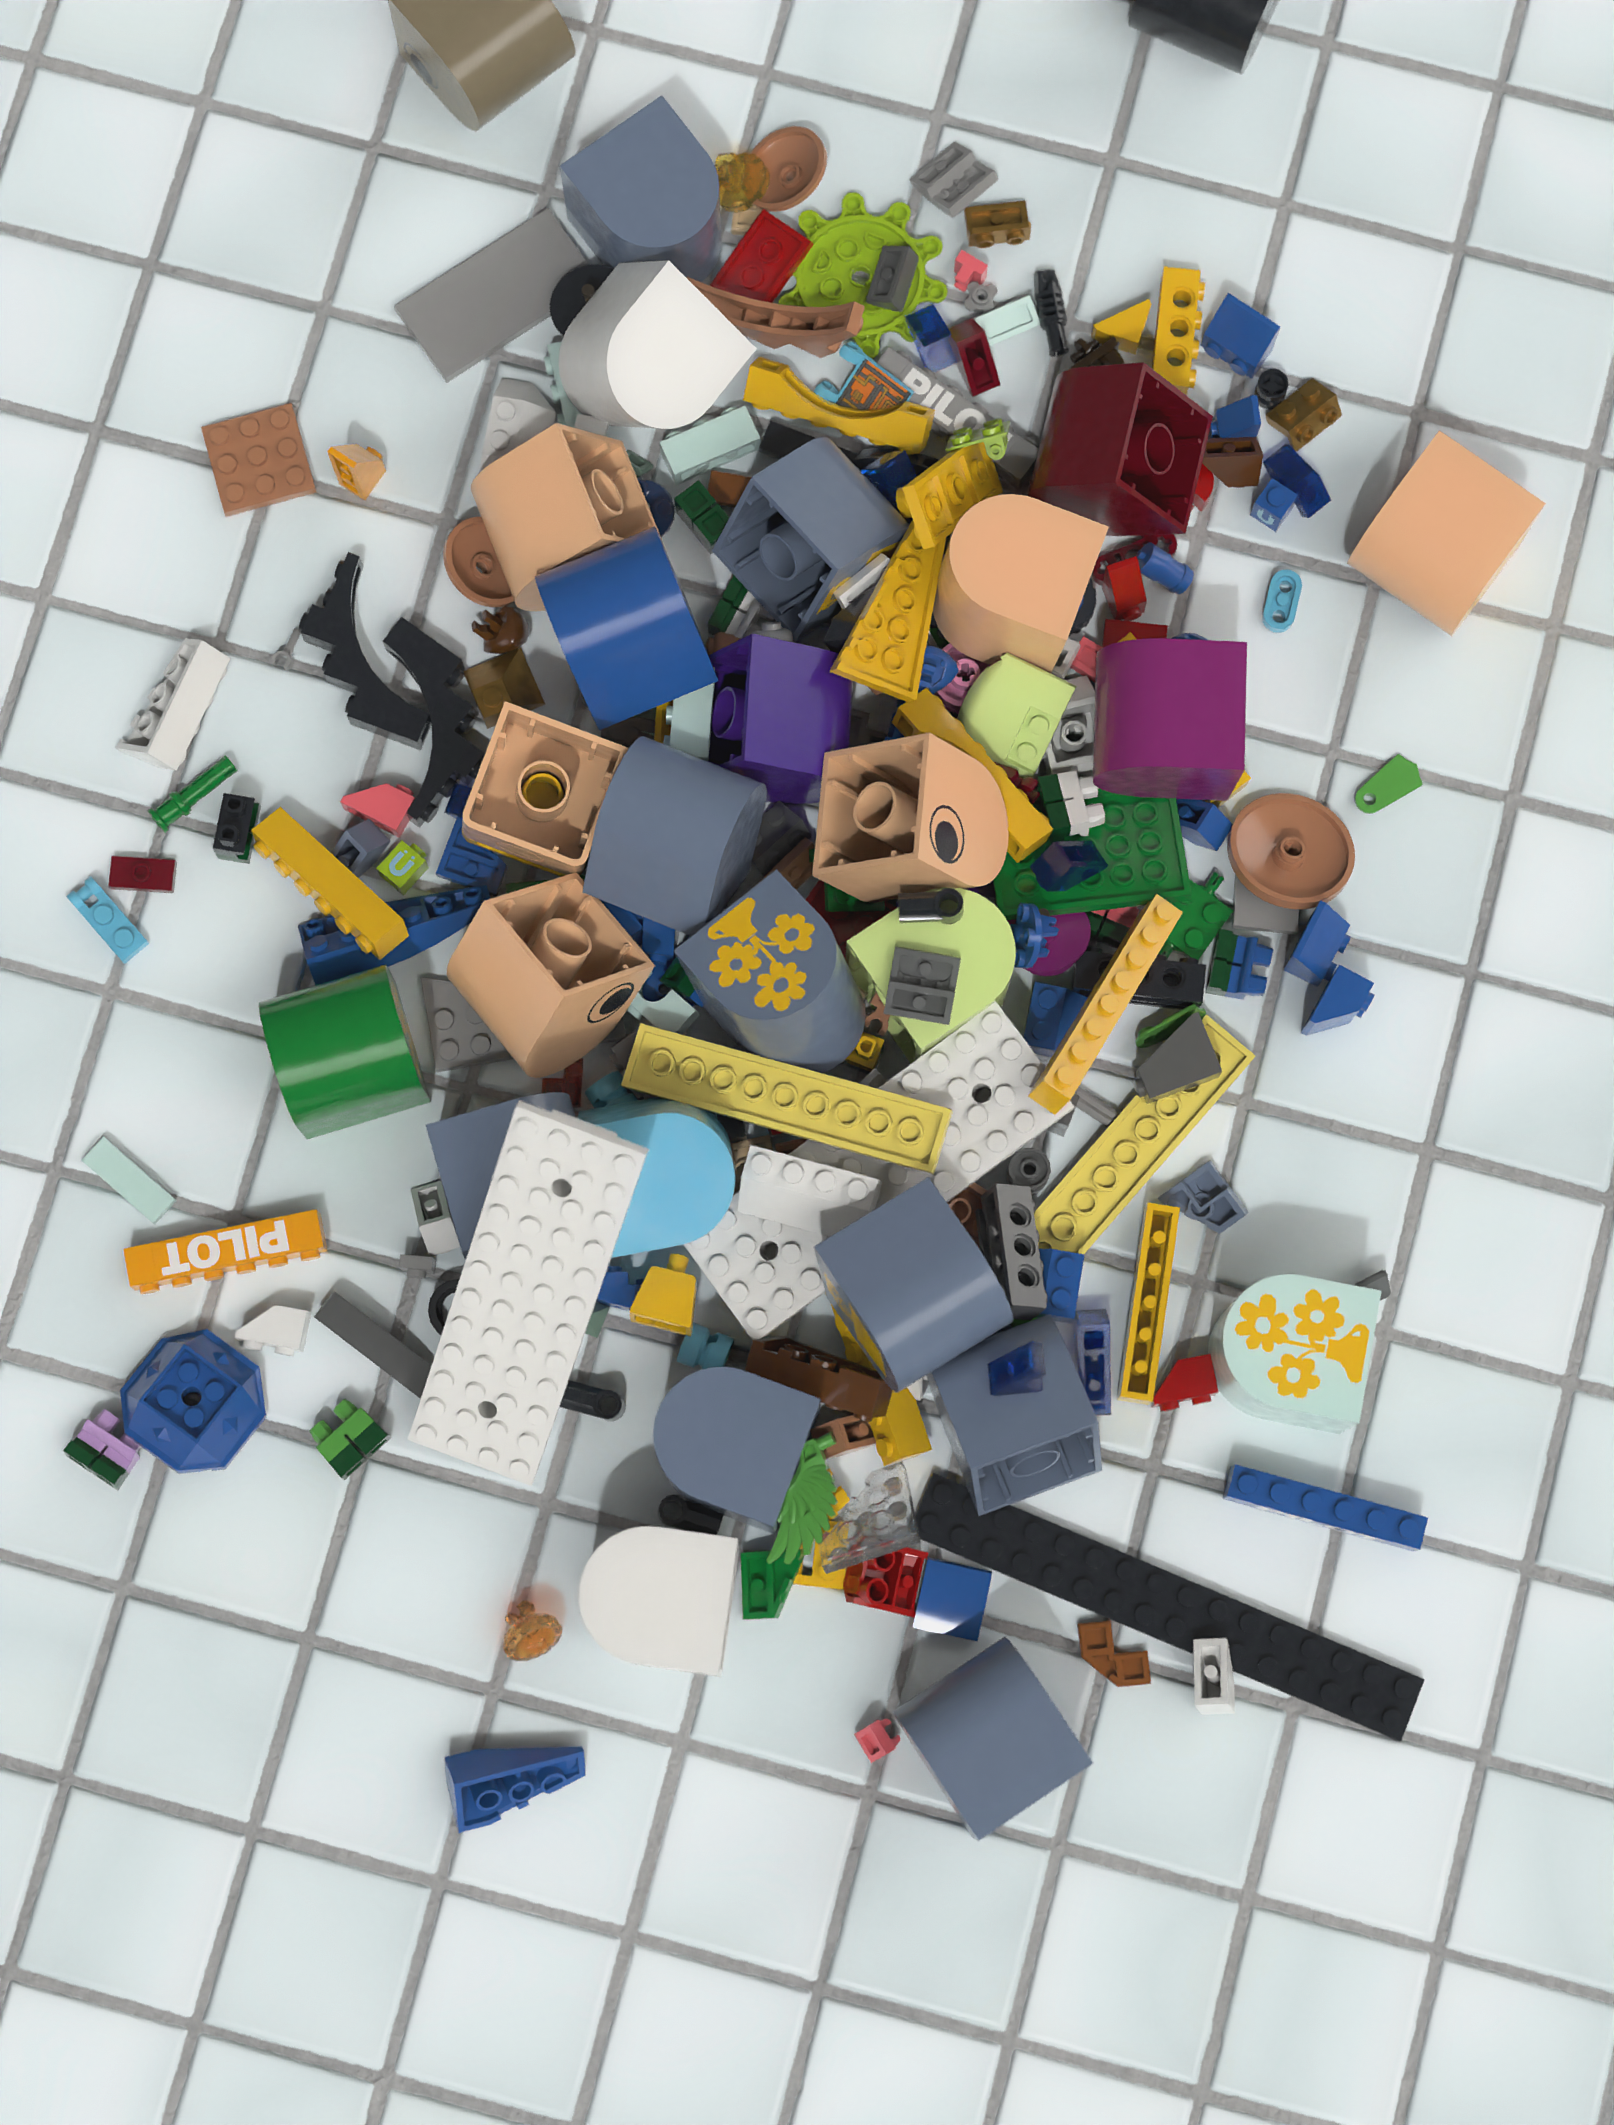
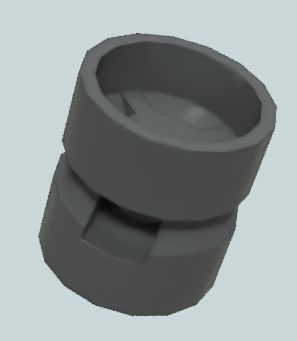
(1030, 1169)

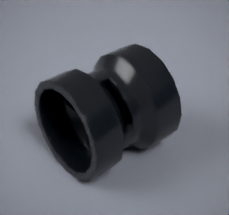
(1273, 382)

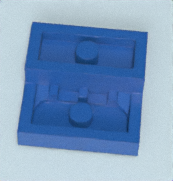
(952, 1599)

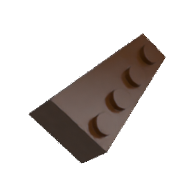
(820, 1374)

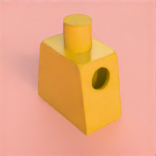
(667, 1298)

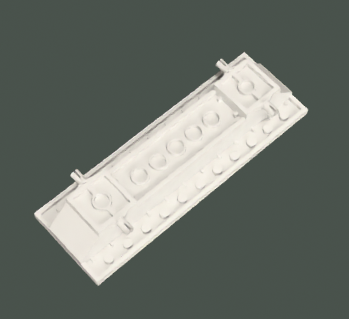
(980, 1073)
(527, 1291)

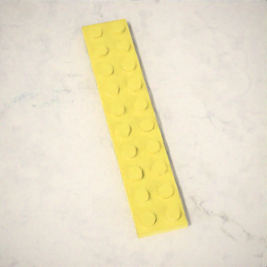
(787, 1098)
(1131, 1153)

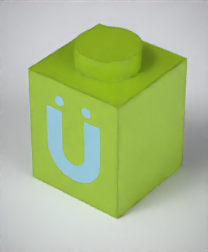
(403, 866)

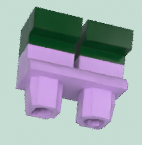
(102, 1452)

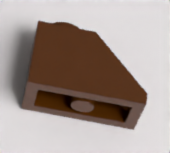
(1234, 460)

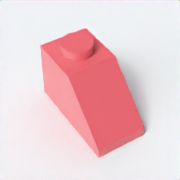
(382, 805)

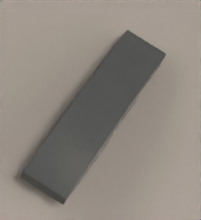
(374, 1343)

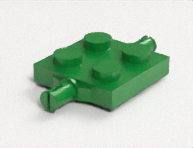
(1199, 922)

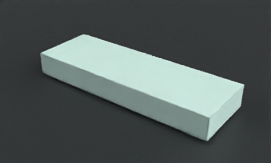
(129, 1180)

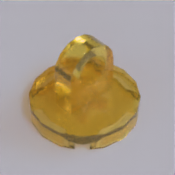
(741, 180)

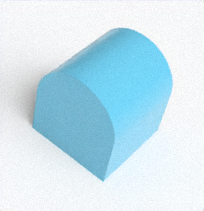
(684, 1176)

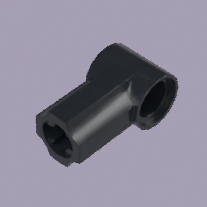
(925, 906)
(588, 1400)
(693, 1517)

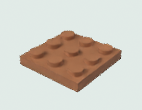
(258, 459)

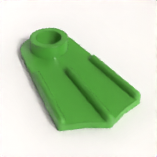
(1389, 784)
(1154, 1034)

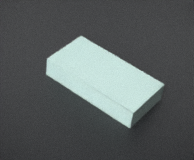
(1008, 320)

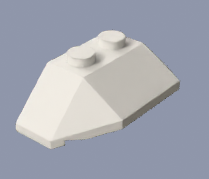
(514, 418)

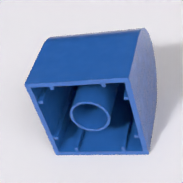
(626, 628)

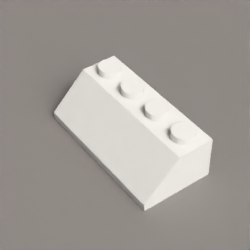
(804, 1192)

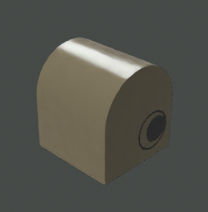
(481, 51)

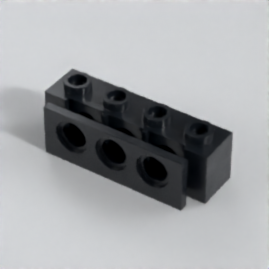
(1153, 992)

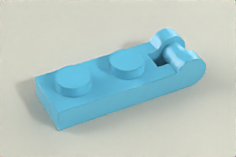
(108, 921)

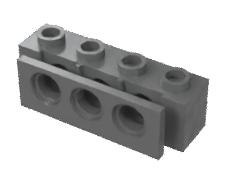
(1011, 1247)

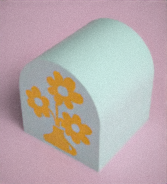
(1297, 1351)

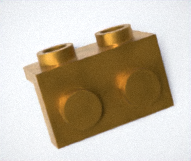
(997, 224)
(1305, 413)

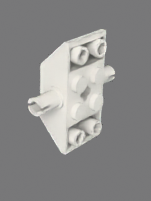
(1079, 721)

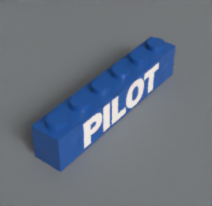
(1325, 1508)

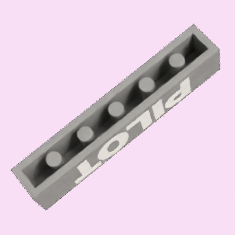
(956, 412)

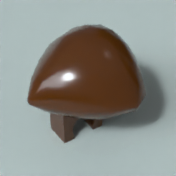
(505, 630)

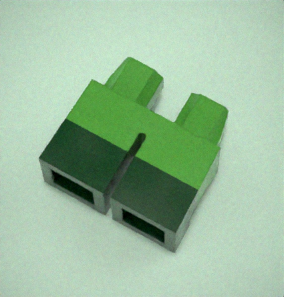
(338, 1449)

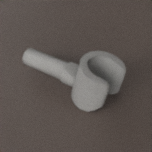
(287, 652)

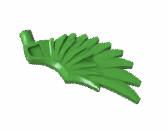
(806, 1502)

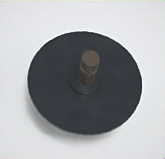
(574, 292)

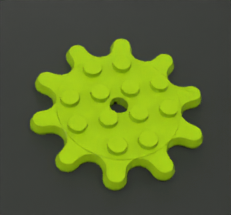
(854, 245)

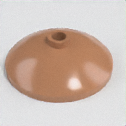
(795, 165)
(469, 548)

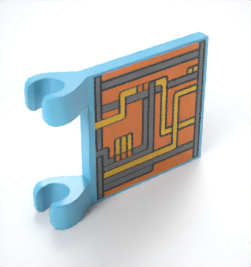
(868, 385)

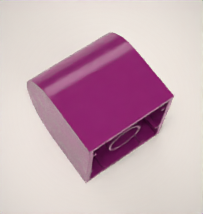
(1170, 718)

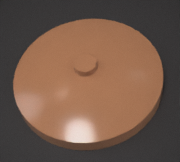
(1290, 851)

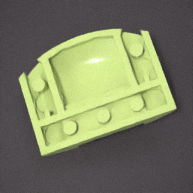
(1015, 712)

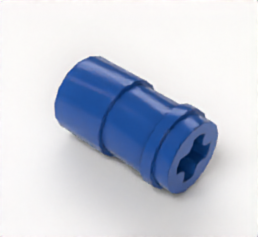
(1164, 569)

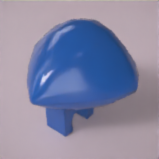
(937, 669)

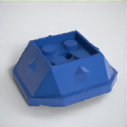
(202, 1434)

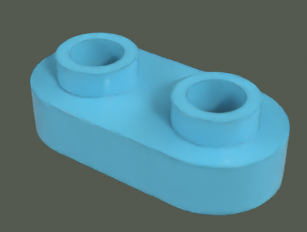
(1280, 602)

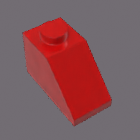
(1124, 589)

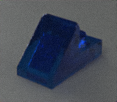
(931, 338)
(1018, 1371)

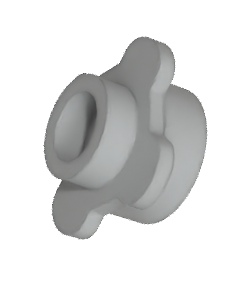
(977, 305)

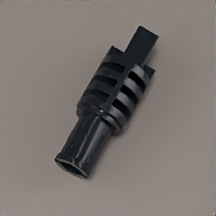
(1051, 310)

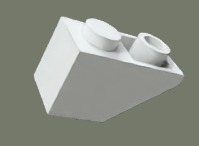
(278, 1328)

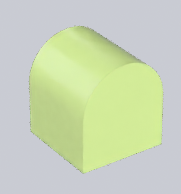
(985, 969)

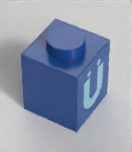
(1273, 505)

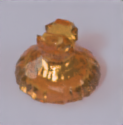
(530, 1633)

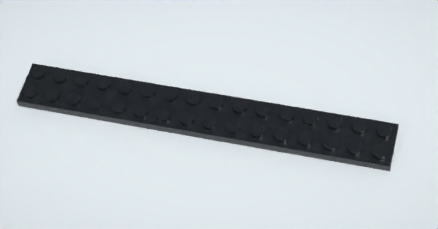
(1169, 1608)

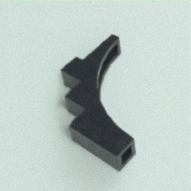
(334, 629)
(451, 755)

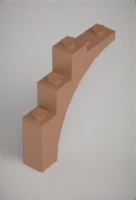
(776, 325)

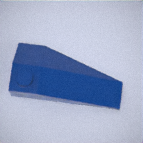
(496, 1780)

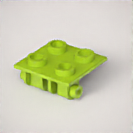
(992, 434)

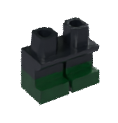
(236, 818)

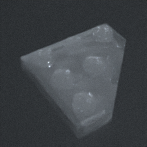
(874, 1522)

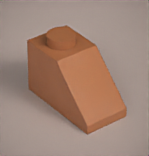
(850, 1435)

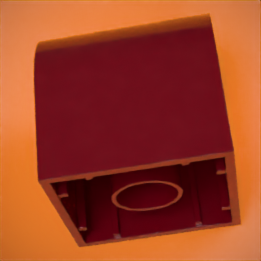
(1121, 449)

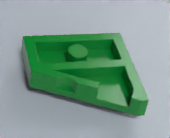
(766, 1584)

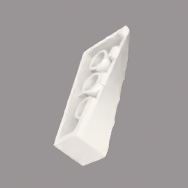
(176, 706)

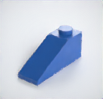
(659, 942)

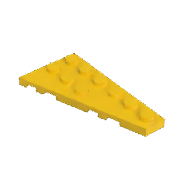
(893, 629)

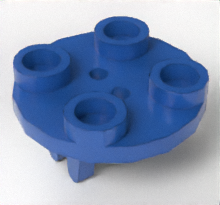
(1029, 934)

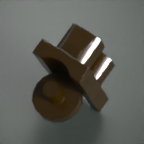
(1104, 355)

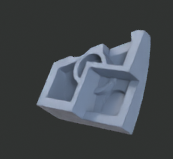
(1206, 1198)

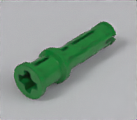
(181, 802)

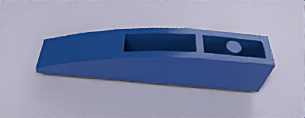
(427, 920)

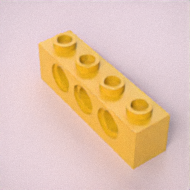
(1184, 286)

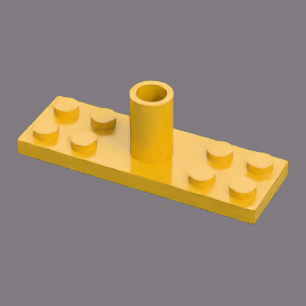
(947, 492)

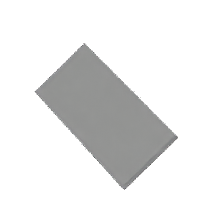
(491, 295)

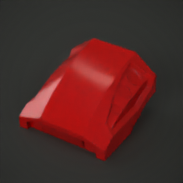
(886, 1581)

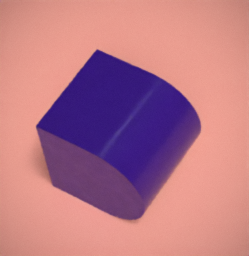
(778, 714)

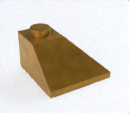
(503, 680)

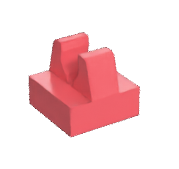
(968, 270)
(876, 1741)

